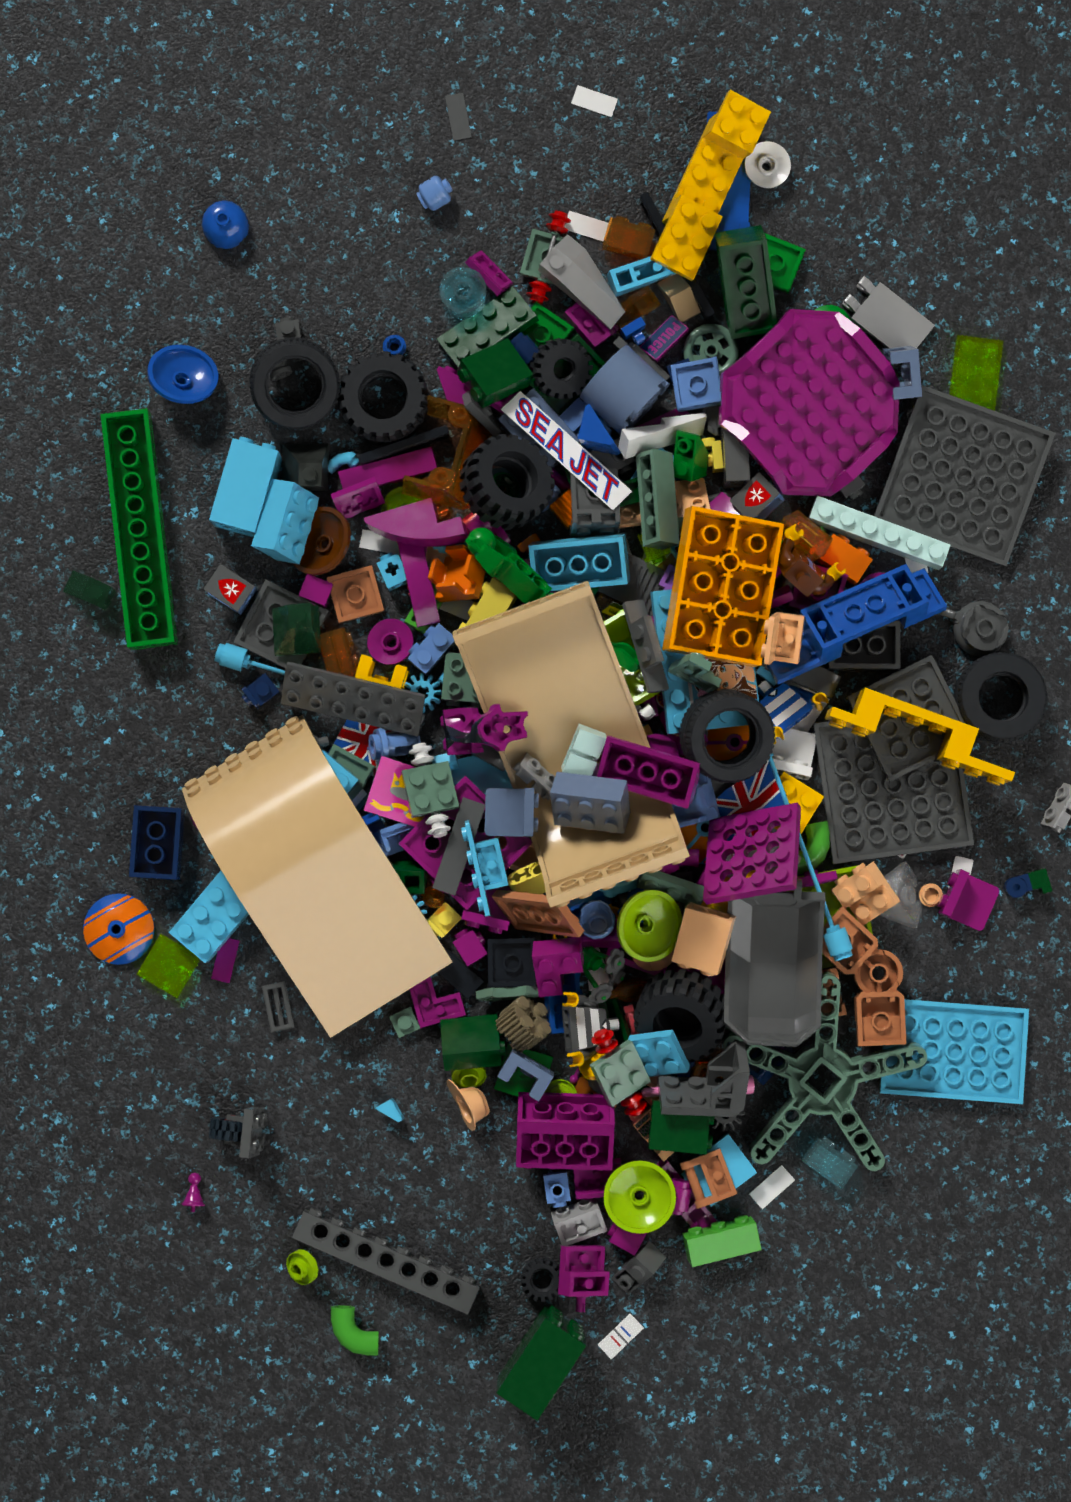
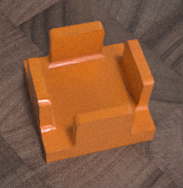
(458, 577)

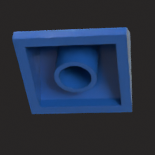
(594, 434)

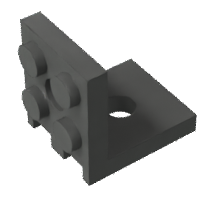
(591, 514)

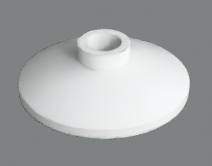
(775, 157)

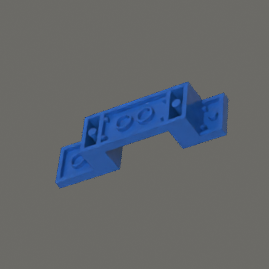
(858, 612)

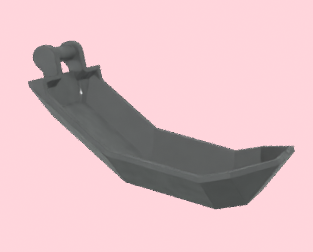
(775, 967)

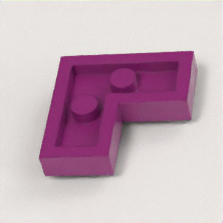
(433, 1009)

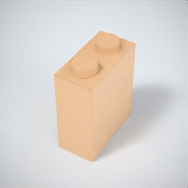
(703, 939)

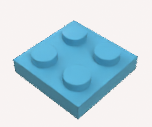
(660, 1053)

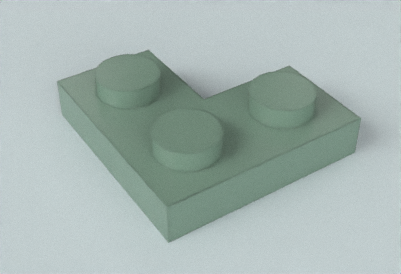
(696, 671)

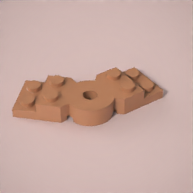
(878, 1004)

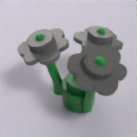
(614, 966)

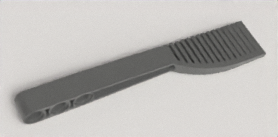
(645, 579)

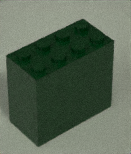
(541, 1361)

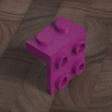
(968, 900)
(496, 921)

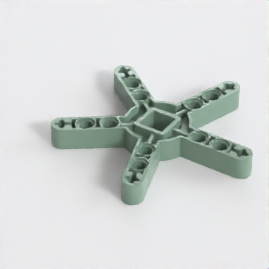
(838, 1096)

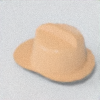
(470, 1102)

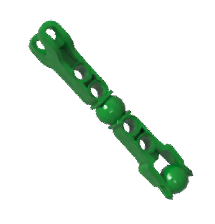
(507, 566)

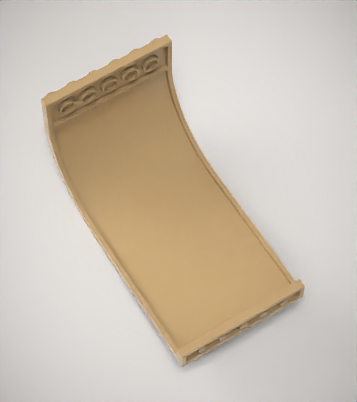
(565, 672)
(313, 876)

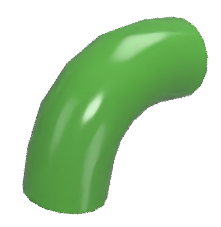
(817, 845)
(350, 1335)

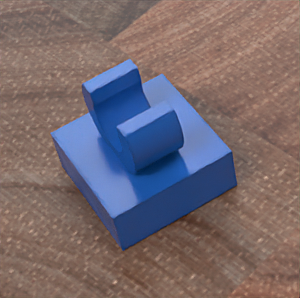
(634, 330)

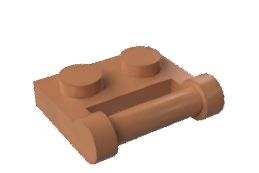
(716, 1175)

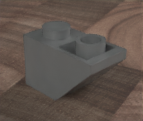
(639, 1268)

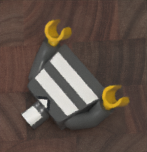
(580, 1023)

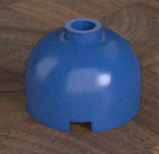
(225, 224)

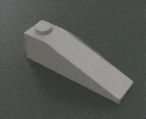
(577, 275)

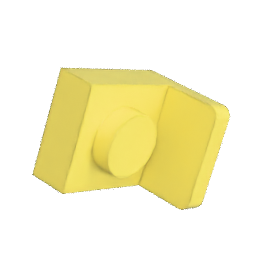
(715, 458)
(443, 919)

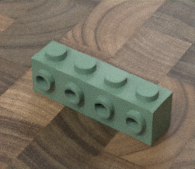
(657, 499)

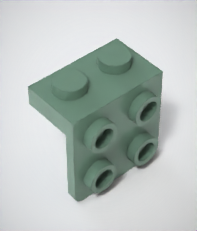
(457, 684)

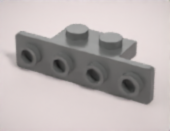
(646, 645)

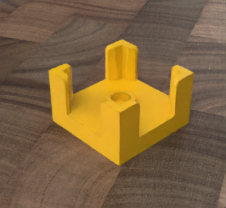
(365, 671)

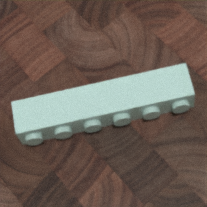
(879, 533)

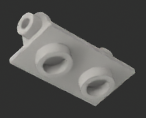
(530, 770)
(1055, 815)

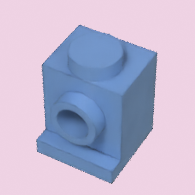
(557, 1179)

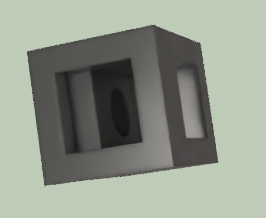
(288, 328)

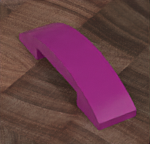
(419, 585)

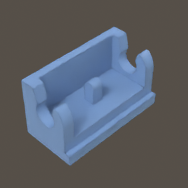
(390, 837)

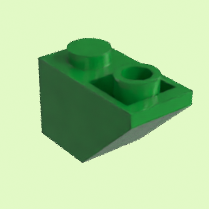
(689, 456)

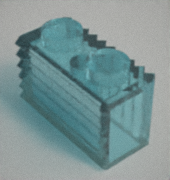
(829, 1162)

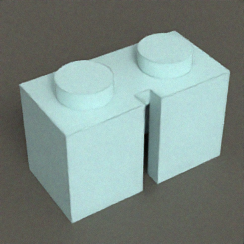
(584, 751)

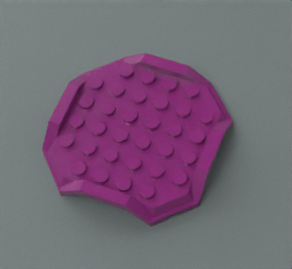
(811, 402)

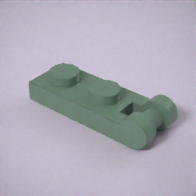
(677, 888)

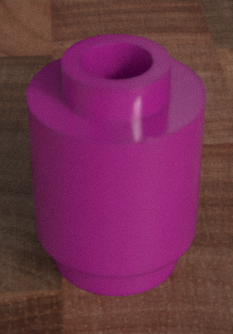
(683, 1195)

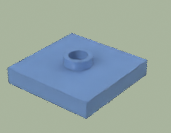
(696, 384)

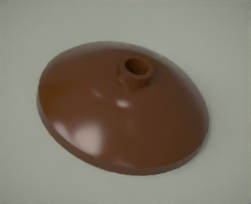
(330, 529)

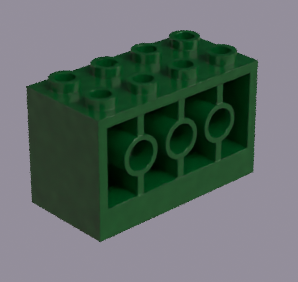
(746, 281)

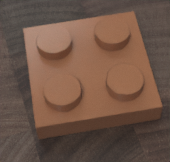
(355, 594)

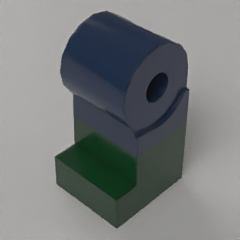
(1019, 885)

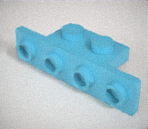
(488, 865)

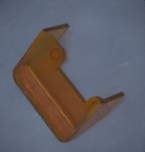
(443, 482)

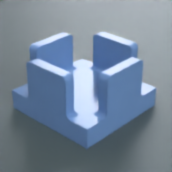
(703, 806)

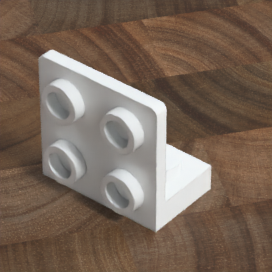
(795, 754)

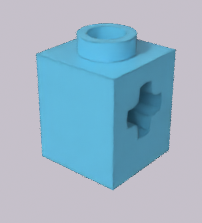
(397, 580)

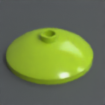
(660, 927)
(645, 1213)

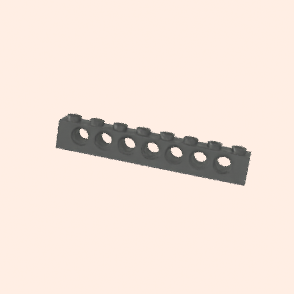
(306, 1234)

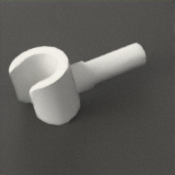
(646, 712)

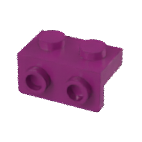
(592, 1183)

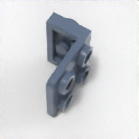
(511, 812)

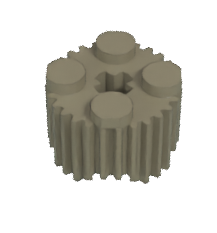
(524, 1023)

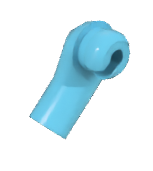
(342, 458)

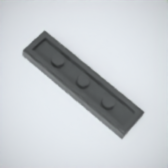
(455, 852)

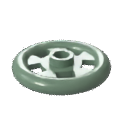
(718, 332)

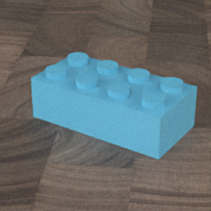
(571, 561)

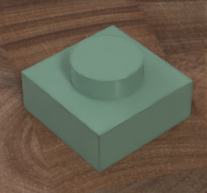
(404, 1022)

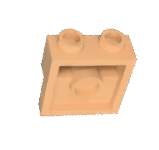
(865, 893)

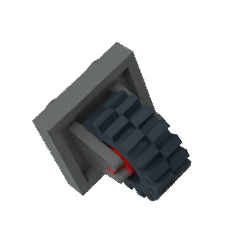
(241, 1131)

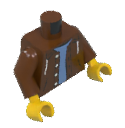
(801, 570)

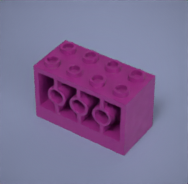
(565, 1132)

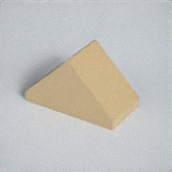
(679, 297)

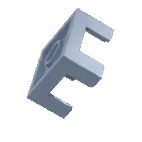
(909, 371)
(529, 1068)

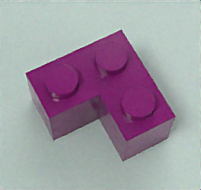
(554, 959)

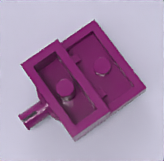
(583, 1273)

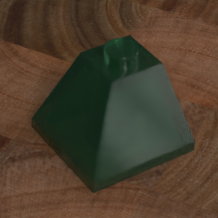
(296, 629)

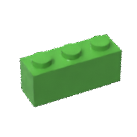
(721, 1240)

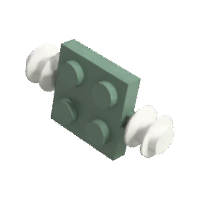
(430, 789)

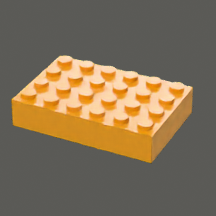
(723, 586)

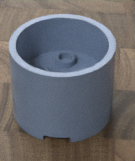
(624, 389)

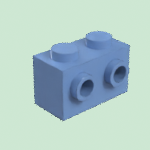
(432, 649)

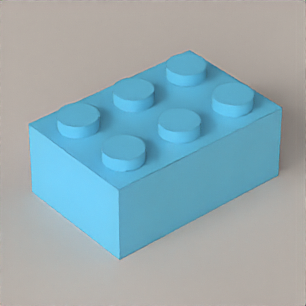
(285, 521)

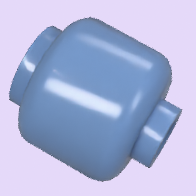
(434, 193)

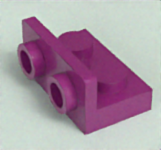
(358, 498)

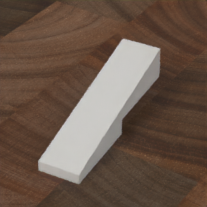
(644, 438)

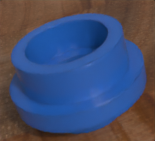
(394, 339)

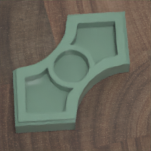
(511, 993)

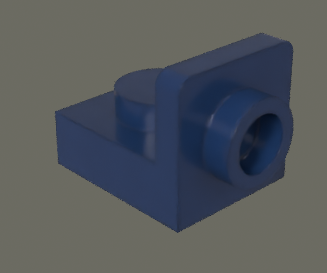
(260, 692)

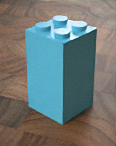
(244, 486)

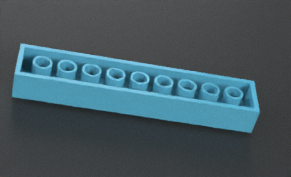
(218, 909)

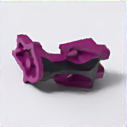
(469, 729)

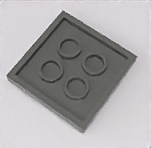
(257, 628)

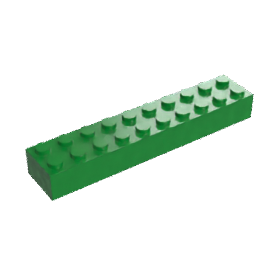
(139, 529)

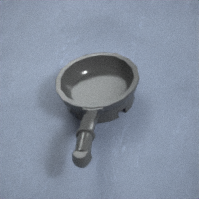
(979, 627)

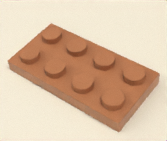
(534, 914)

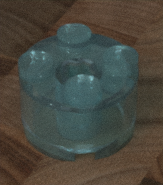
(468, 281)

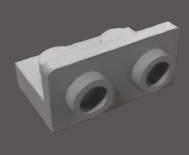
(578, 1221)

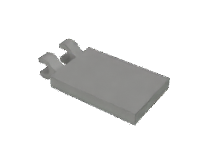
(887, 316)

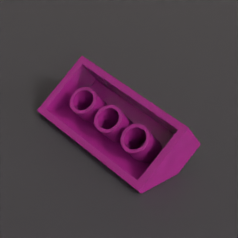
(650, 771)

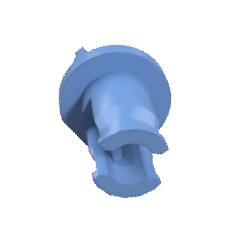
(390, 744)

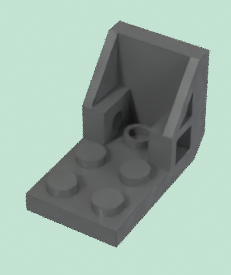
(711, 1094)

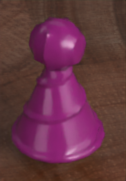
(193, 1197)

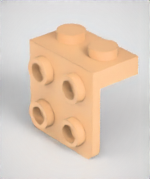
(783, 638)

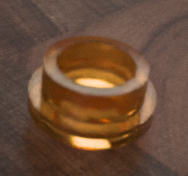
(433, 897)

